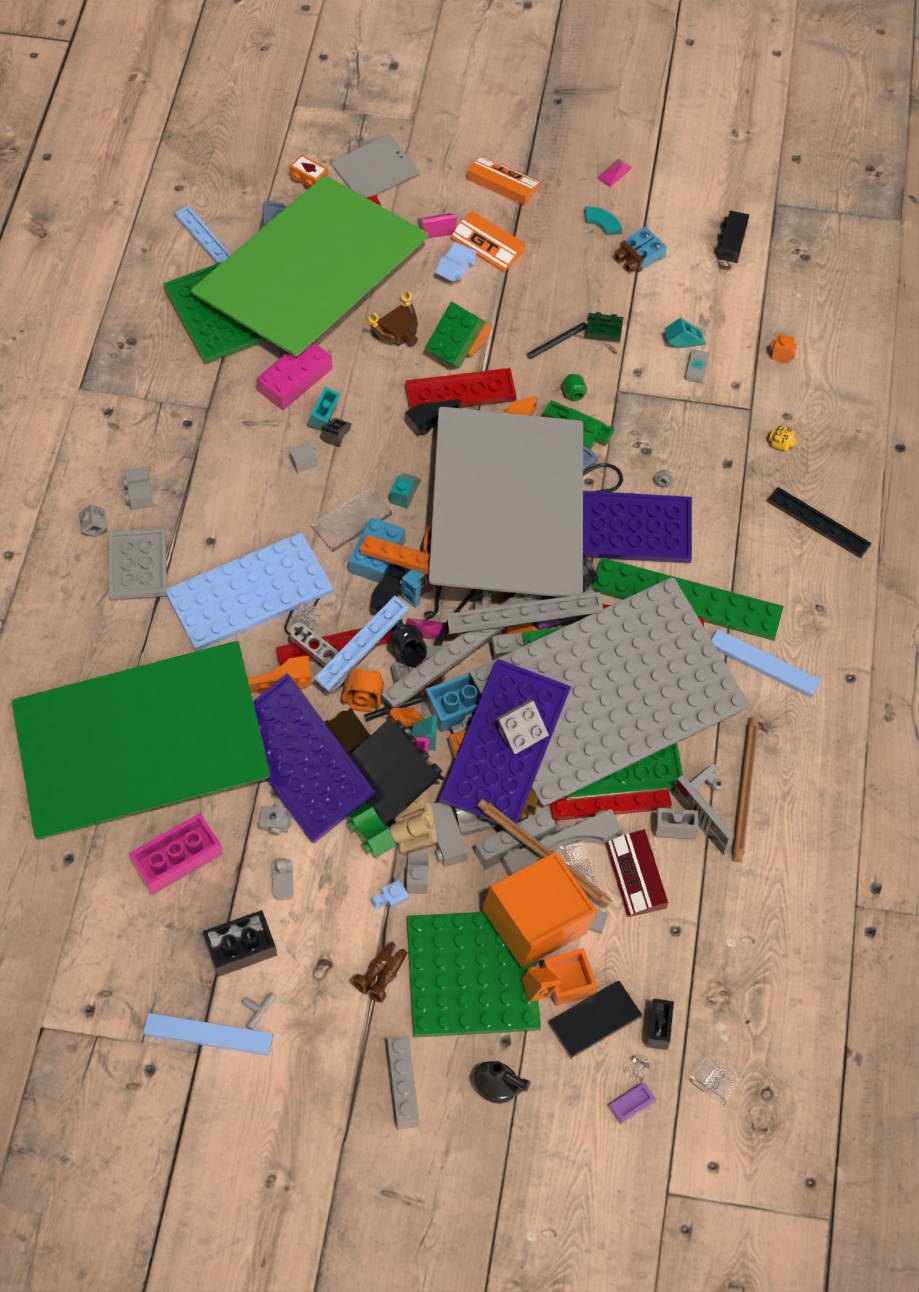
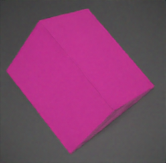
(438, 225)

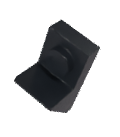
(334, 431)

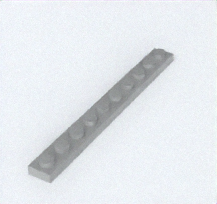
(445, 659)

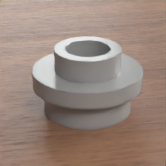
(664, 478)

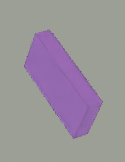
(632, 1103)

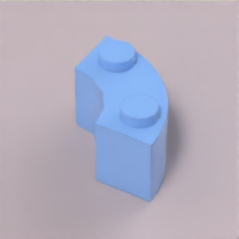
(456, 262)

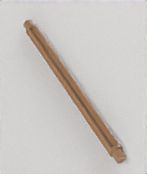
(745, 792)
(540, 849)

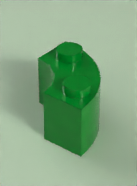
(370, 830)

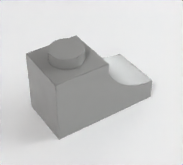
(417, 873)

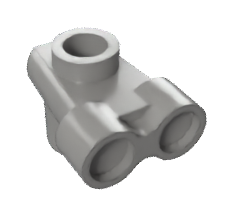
(483, 601)

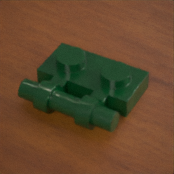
(607, 330)

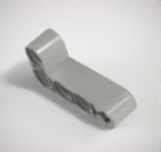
(318, 654)

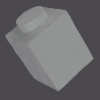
(303, 457)

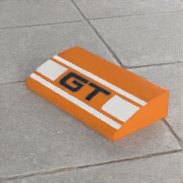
(503, 180)
(489, 241)

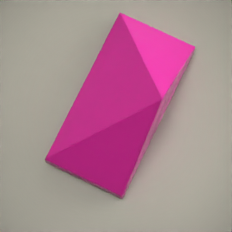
(614, 172)
(428, 628)

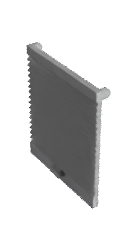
(375, 167)

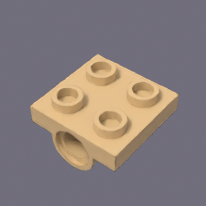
(414, 829)

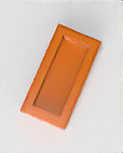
(406, 715)

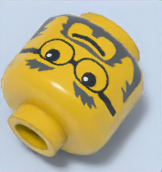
(782, 438)

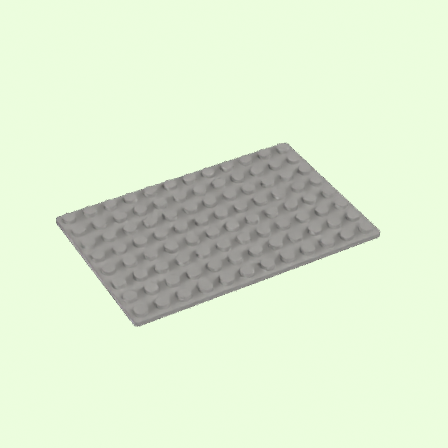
(508, 503)
(637, 684)

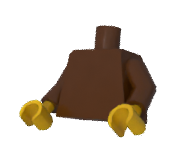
(398, 325)

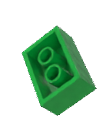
(455, 334)

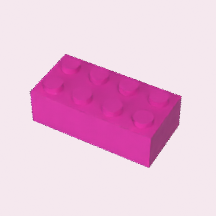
(294, 375)
(176, 853)

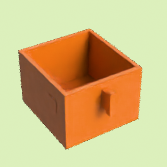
(539, 909)

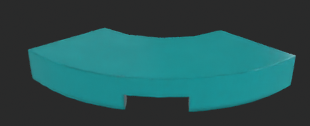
(603, 219)

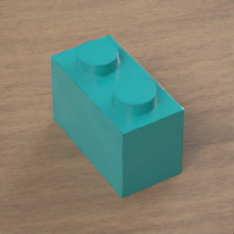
(324, 408)

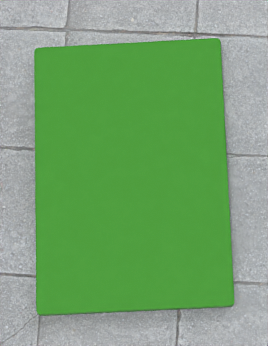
(309, 265)

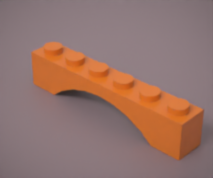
(296, 667)

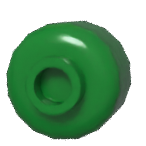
(574, 387)

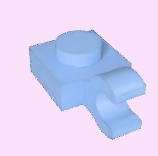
(391, 894)

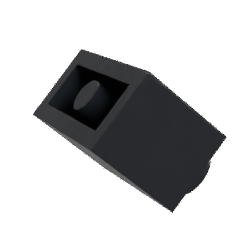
(660, 1024)

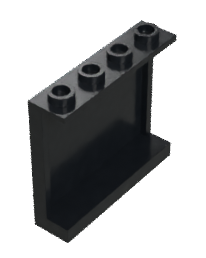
(394, 769)

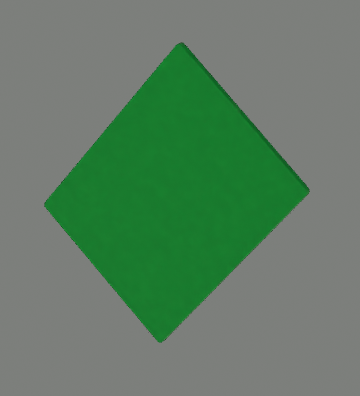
(138, 739)

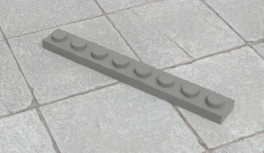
(524, 612)

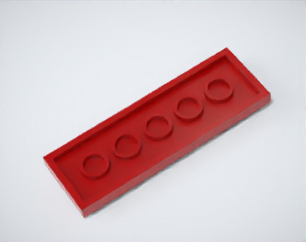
(470, 388)

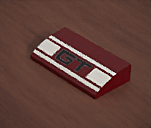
(636, 873)

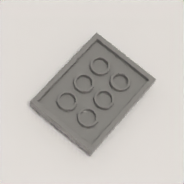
(137, 564)

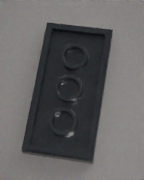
(595, 1019)

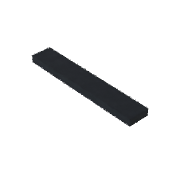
(819, 522)

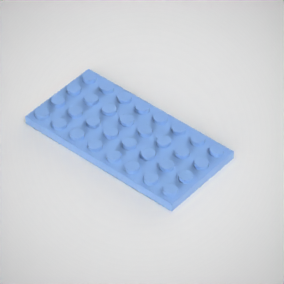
(248, 591)

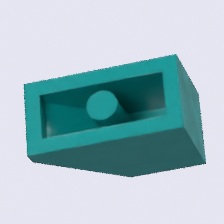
(684, 334)
(404, 490)
(426, 729)

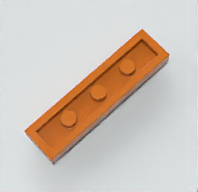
(396, 554)

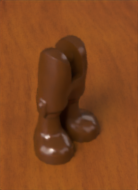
(386, 966)

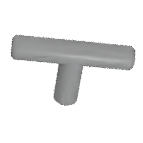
(258, 1009)

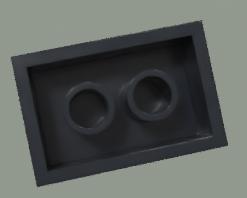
(240, 943)

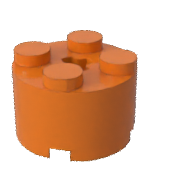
(363, 689)

